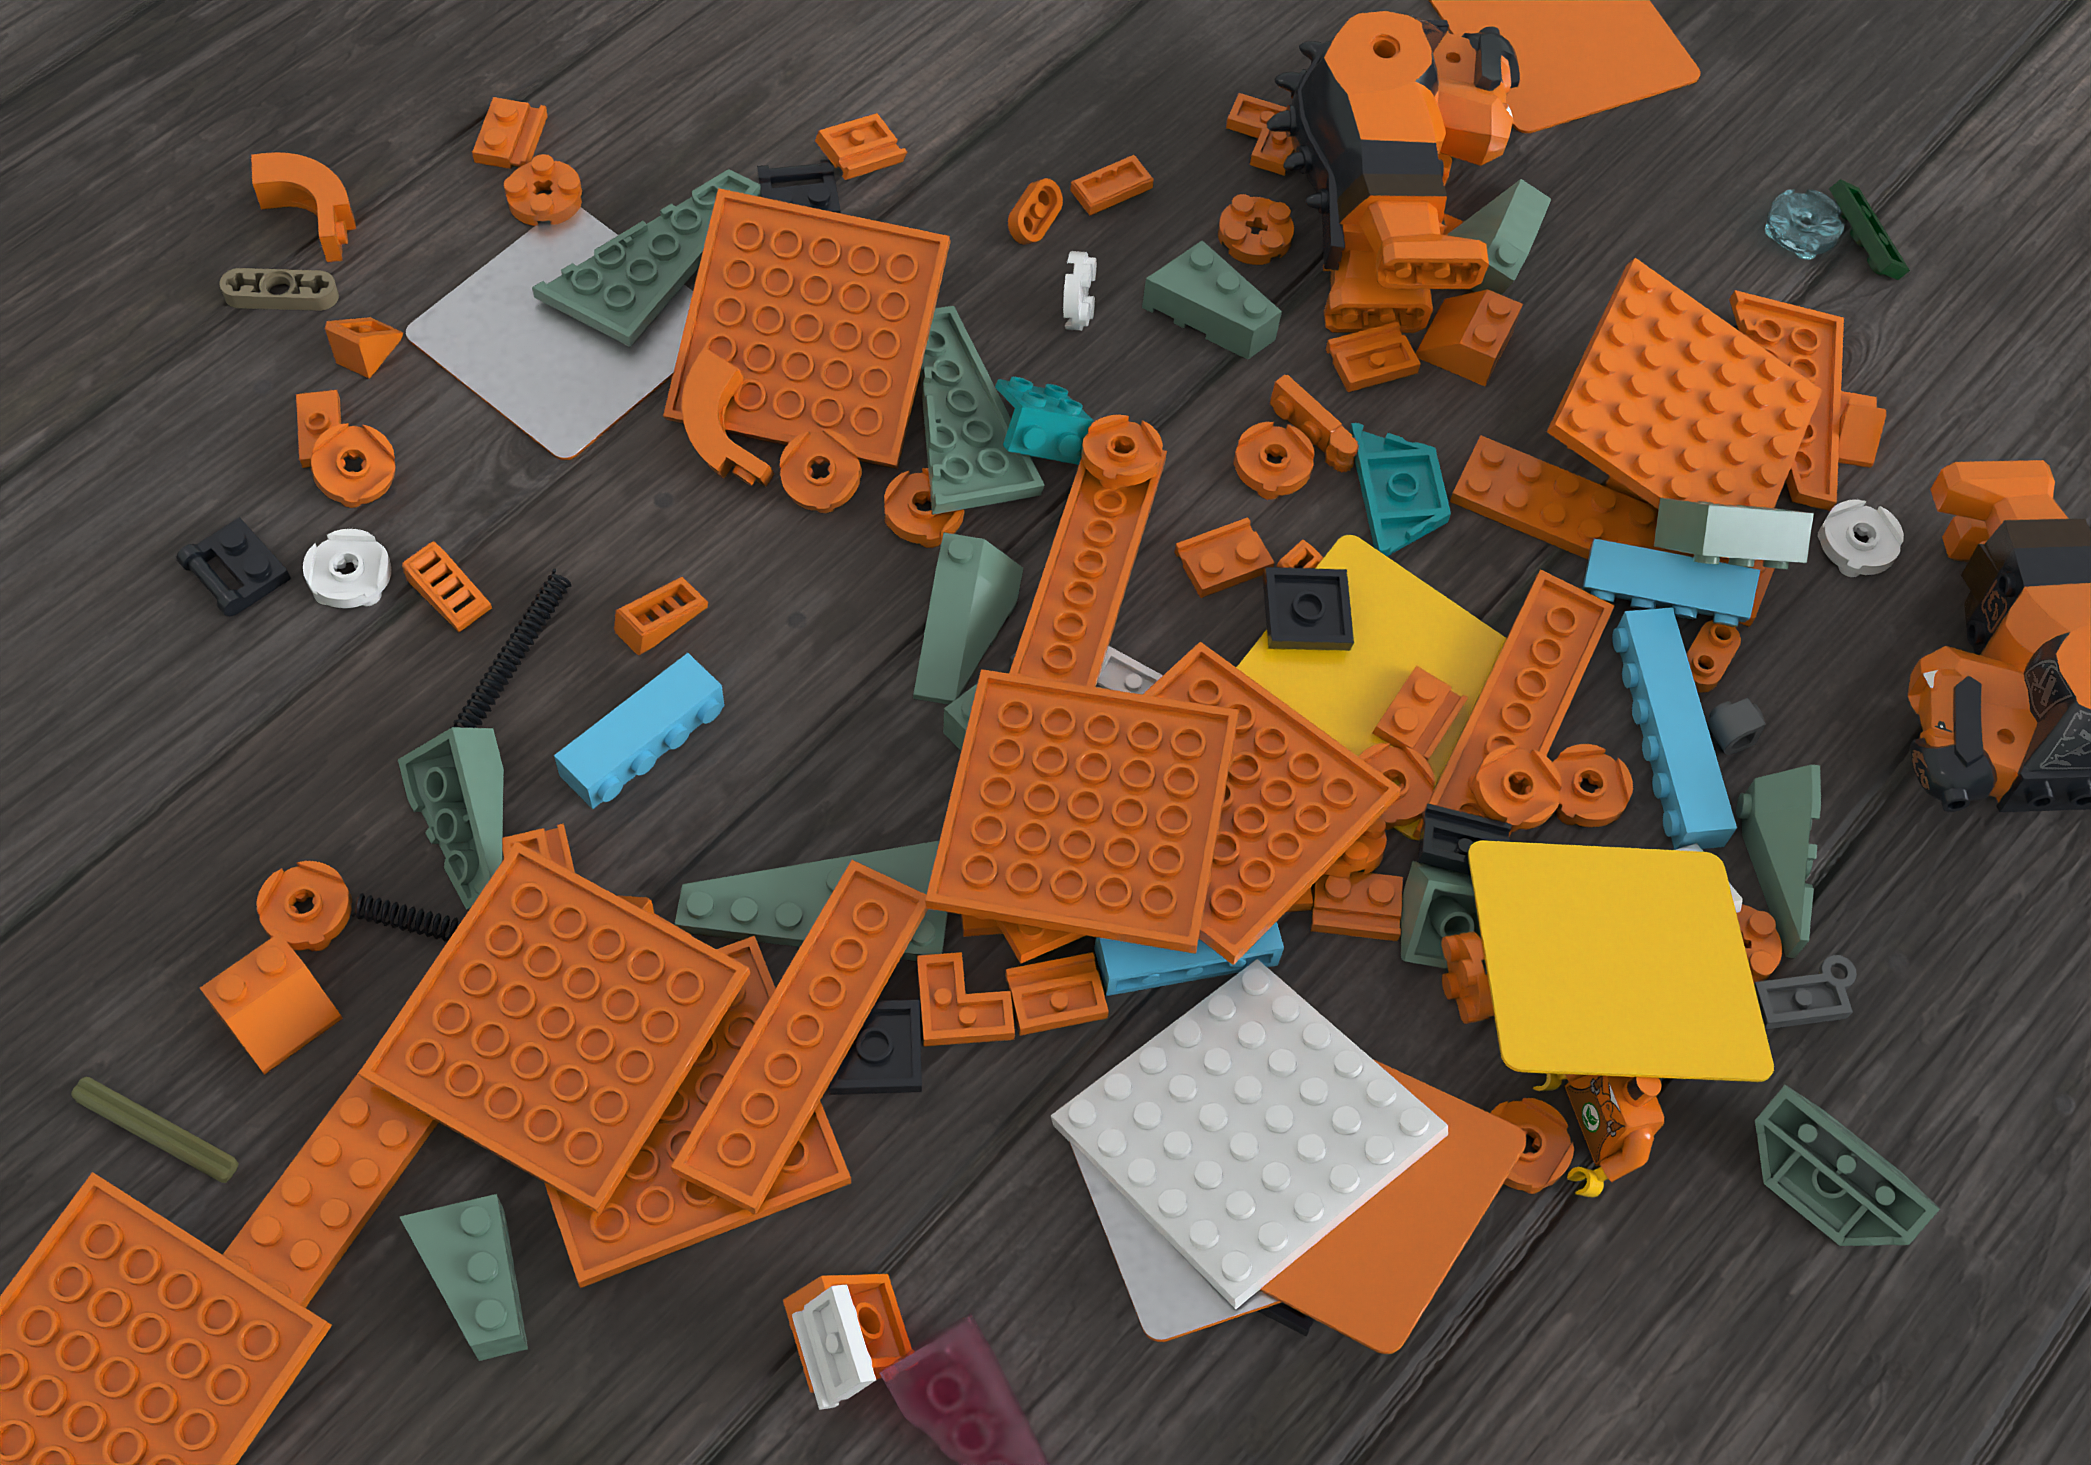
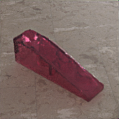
(963, 1398)

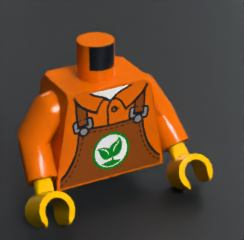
(1617, 1121)

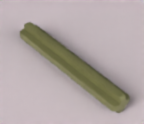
(155, 1129)

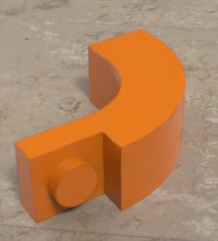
(309, 185)
(704, 403)

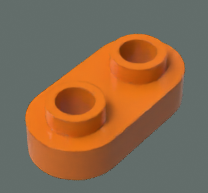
(1035, 211)
(1712, 653)

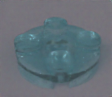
(1804, 239)

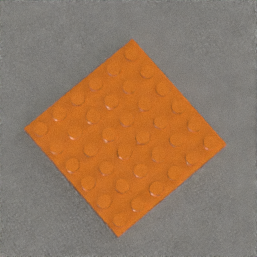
(817, 318)
(1682, 401)
(1286, 807)
(1085, 811)
(556, 1026)
(662, 1212)
(140, 1343)

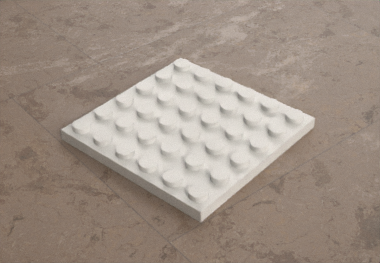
(1248, 1130)

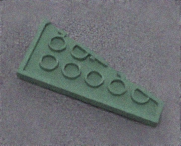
(641, 268)
(967, 426)
(787, 900)

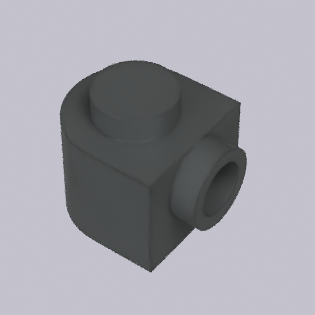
(1736, 725)

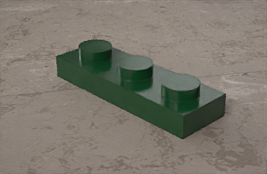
(1868, 231)

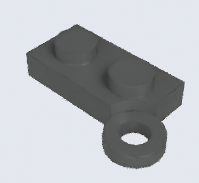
(1807, 997)

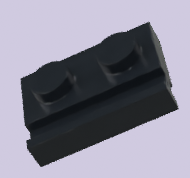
(1450, 833)

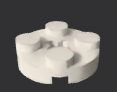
(1077, 303)
(1856, 556)
(351, 589)

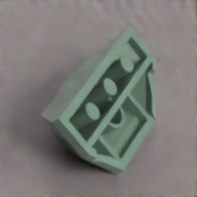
(1836, 1176)

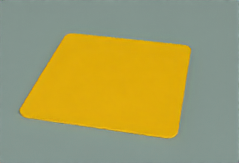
(1395, 627)
(1617, 962)

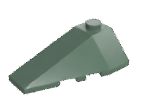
(1509, 230)
(968, 605)
(460, 794)
(1776, 832)
(1435, 906)

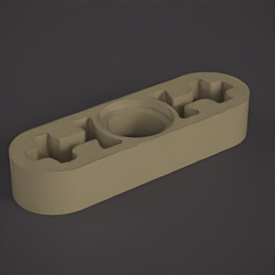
(267, 278)

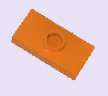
(1111, 185)
(314, 416)

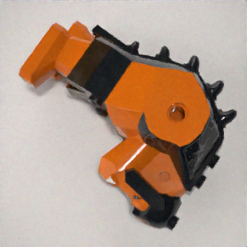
(1370, 142)
(2020, 707)

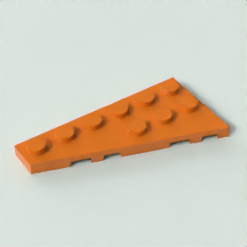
(1814, 348)

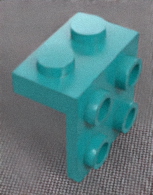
(1044, 421)

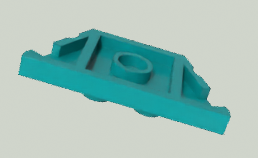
(1399, 489)

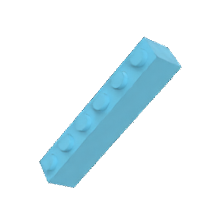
(1673, 729)

